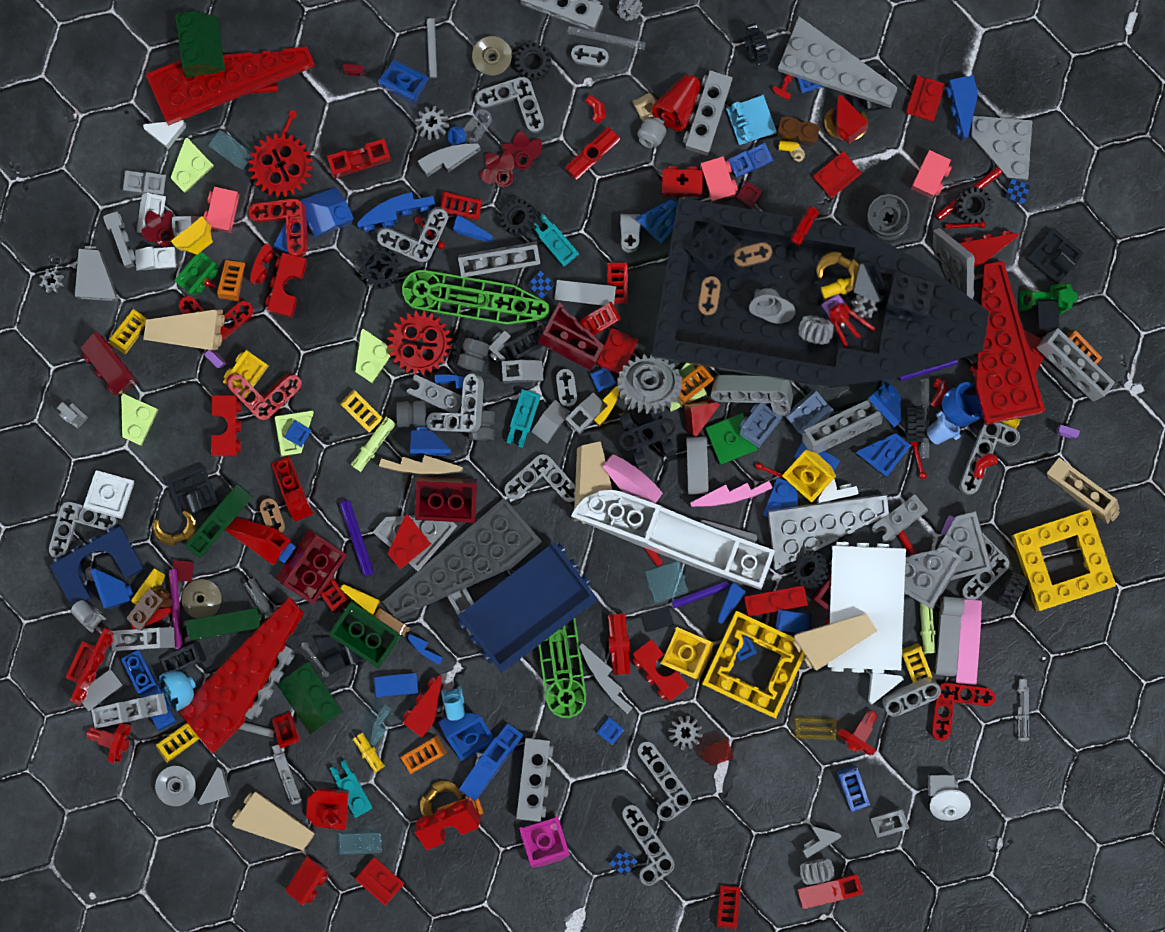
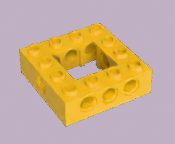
(1033, 566)
(772, 698)

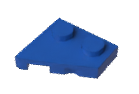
(659, 220)
(888, 402)
(885, 453)
(782, 496)

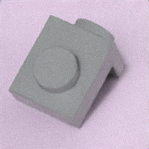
(499, 341)

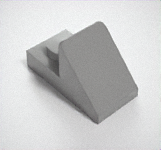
(825, 838)

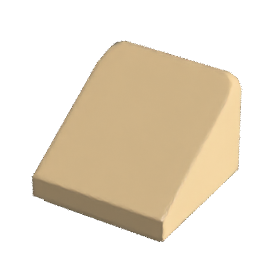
(643, 106)

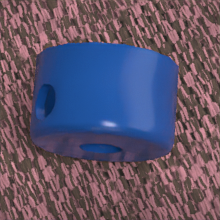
(961, 407)

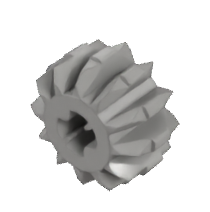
(424, 126)
(816, 329)
(678, 733)
(817, 871)

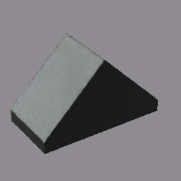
(870, 283)
(1047, 316)

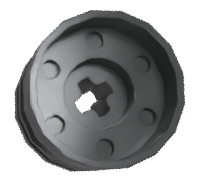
(893, 207)

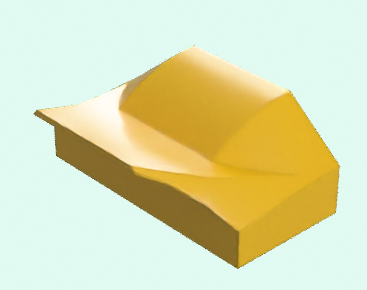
(195, 237)

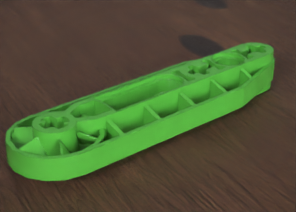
(486, 299)
(571, 685)

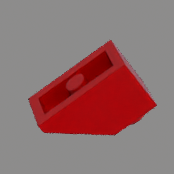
(849, 121)

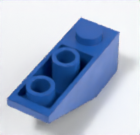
(964, 98)

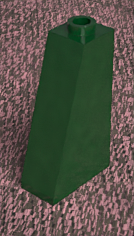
(220, 625)

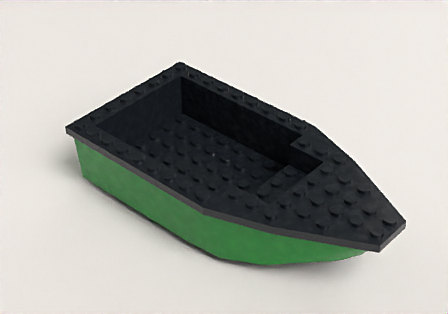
(751, 345)

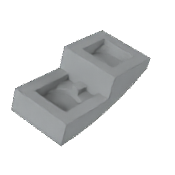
(144, 182)
(101, 689)

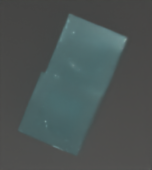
(230, 149)
(378, 731)
(359, 843)

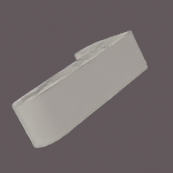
(754, 390)
(990, 441)
(948, 635)
(661, 777)
(645, 841)

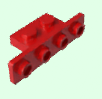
(86, 664)

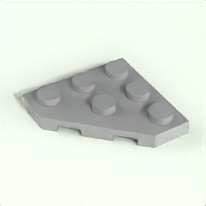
(1005, 143)
(957, 261)
(434, 531)
(967, 540)
(929, 574)

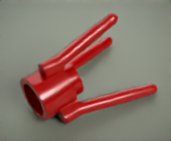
(839, 314)

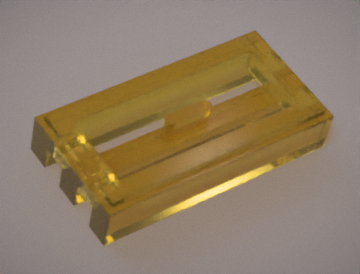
(805, 720)

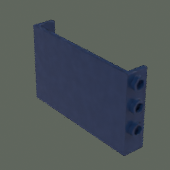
(527, 607)

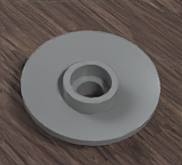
(165, 789)

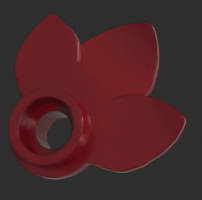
(523, 148)
(497, 167)
(156, 226)

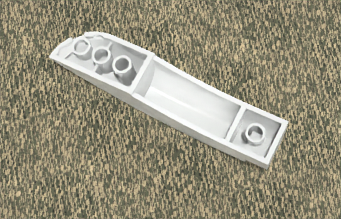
(676, 536)

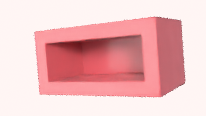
(931, 174)
(718, 179)
(222, 209)

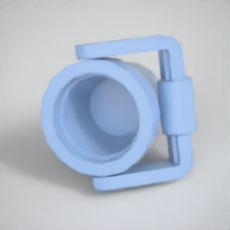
(942, 429)

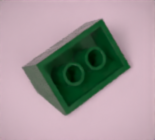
(199, 43)
(365, 635)
(310, 697)

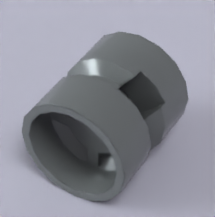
(473, 355)
(411, 414)
(485, 432)

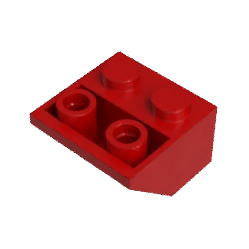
(306, 880)

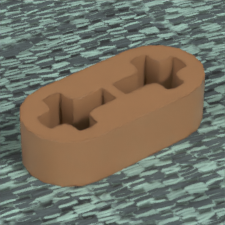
(754, 259)
(704, 294)
(277, 514)
(392, 622)

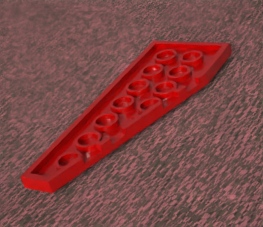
(243, 74)
(1004, 368)
(229, 693)

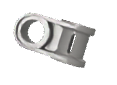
(629, 230)
(87, 615)

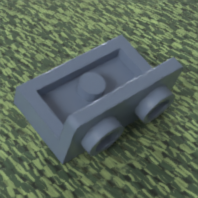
(809, 412)
(759, 424)

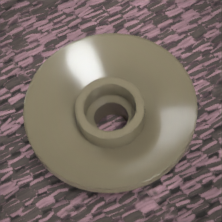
(486, 47)
(211, 595)

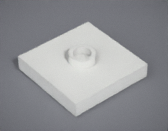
(108, 494)

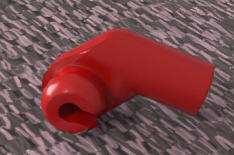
(599, 108)
(941, 385)
(984, 462)

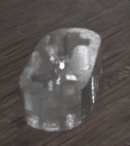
(480, 130)

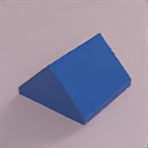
(403, 82)

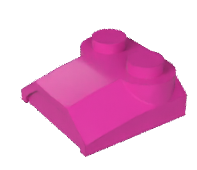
(544, 842)

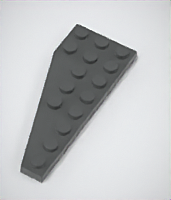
(479, 553)

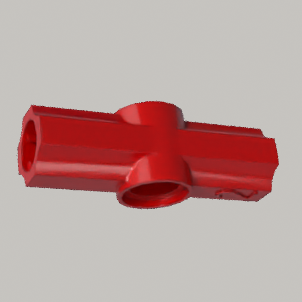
(601, 144)
(619, 644)

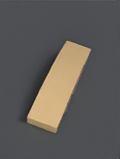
(429, 466)

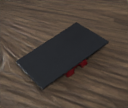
(657, 619)

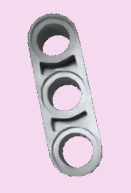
(697, 465)
(921, 698)

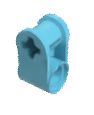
(453, 703)

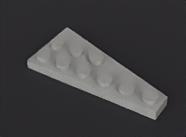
(822, 61)
(819, 524)

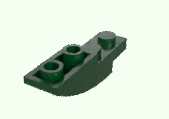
(219, 521)

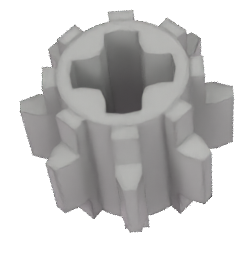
(629, 9)
(50, 275)
(861, 311)

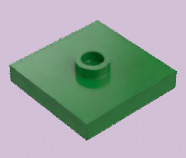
(727, 441)

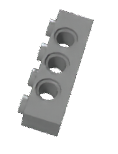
(588, 20)
(721, 84)
(499, 259)
(1075, 365)
(842, 427)
(285, 659)
(525, 810)

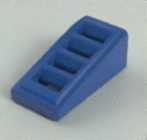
(467, 228)
(733, 597)
(853, 770)

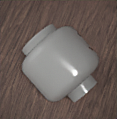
(651, 132)

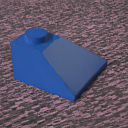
(327, 212)
(427, 443)
(111, 589)
(467, 734)

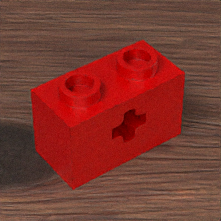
(672, 186)

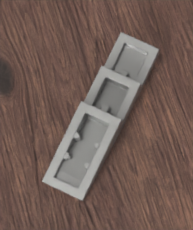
(601, 671)
(129, 710)

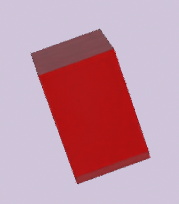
(698, 414)
(286, 730)

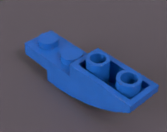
(386, 212)
(147, 685)
(491, 761)

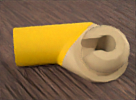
(794, 149)

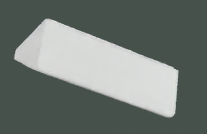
(149, 202)

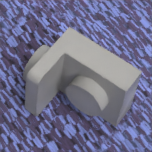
(179, 224)

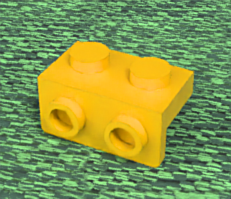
(249, 367)

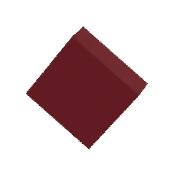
(354, 70)
(749, 194)
(184, 570)

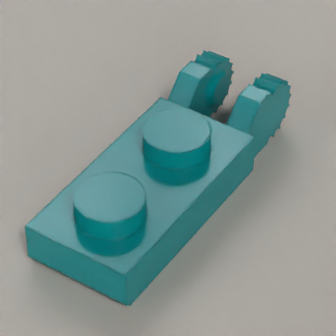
(556, 242)
(523, 415)
(358, 800)

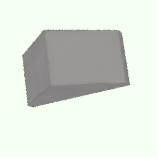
(550, 421)
(216, 789)
(890, 823)

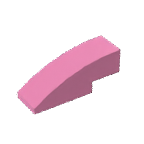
(631, 480)

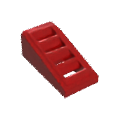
(453, 197)
(618, 266)
(599, 320)
(342, 603)
(723, 924)

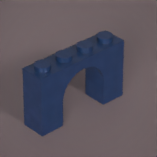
(68, 568)

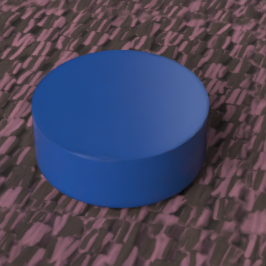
(456, 135)

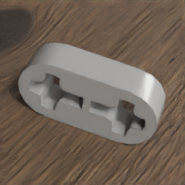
(591, 51)
(571, 386)

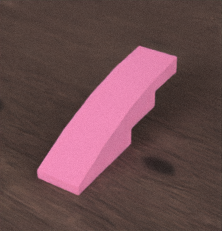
(722, 495)
(969, 642)

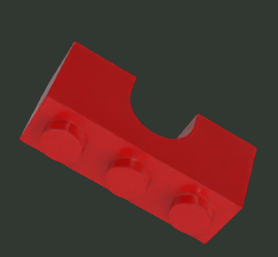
(371, 155)
(288, 268)
(227, 444)
(775, 600)
(668, 686)
(460, 815)

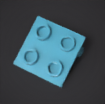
(751, 119)

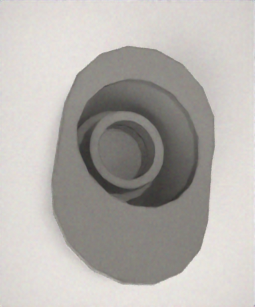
(771, 306)

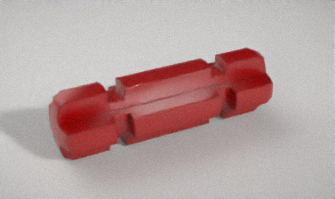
(805, 225)

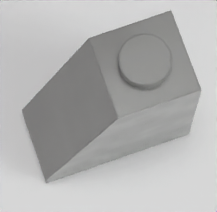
(93, 277)

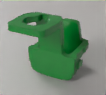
(1065, 297)

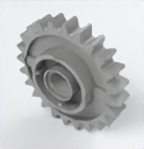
(664, 380)

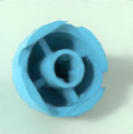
(177, 689)

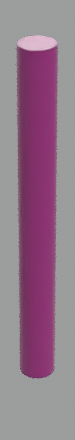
(175, 608)

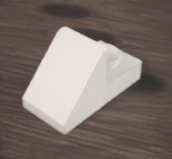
(155, 258)
(831, 493)

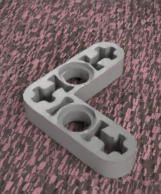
(514, 94)
(415, 244)
(463, 417)
(546, 474)
(77, 517)
(994, 554)

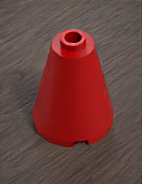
(677, 104)

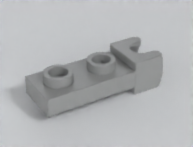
(115, 224)
(436, 395)
(72, 414)
(900, 518)

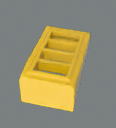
(124, 348)
(356, 416)
(154, 580)
(367, 602)
(916, 648)
(160, 746)

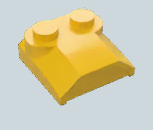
(810, 474)
(688, 653)

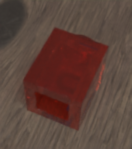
(718, 752)

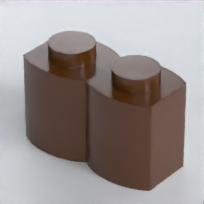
(803, 132)

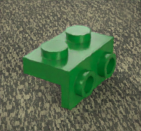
(197, 273)

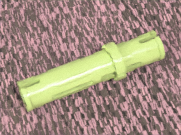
(367, 452)
(927, 629)

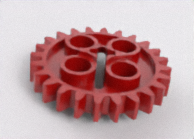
(296, 158)
(416, 360)

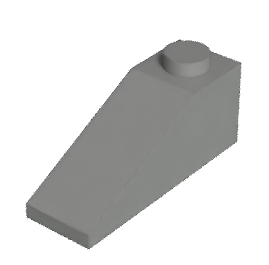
(146, 639)

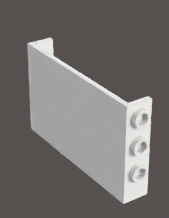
(869, 583)

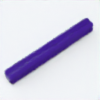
(356, 538)

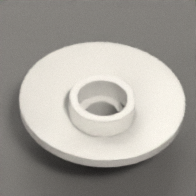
(950, 805)

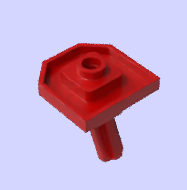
(857, 740)
(117, 741)
(328, 808)

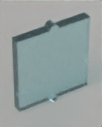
(666, 582)

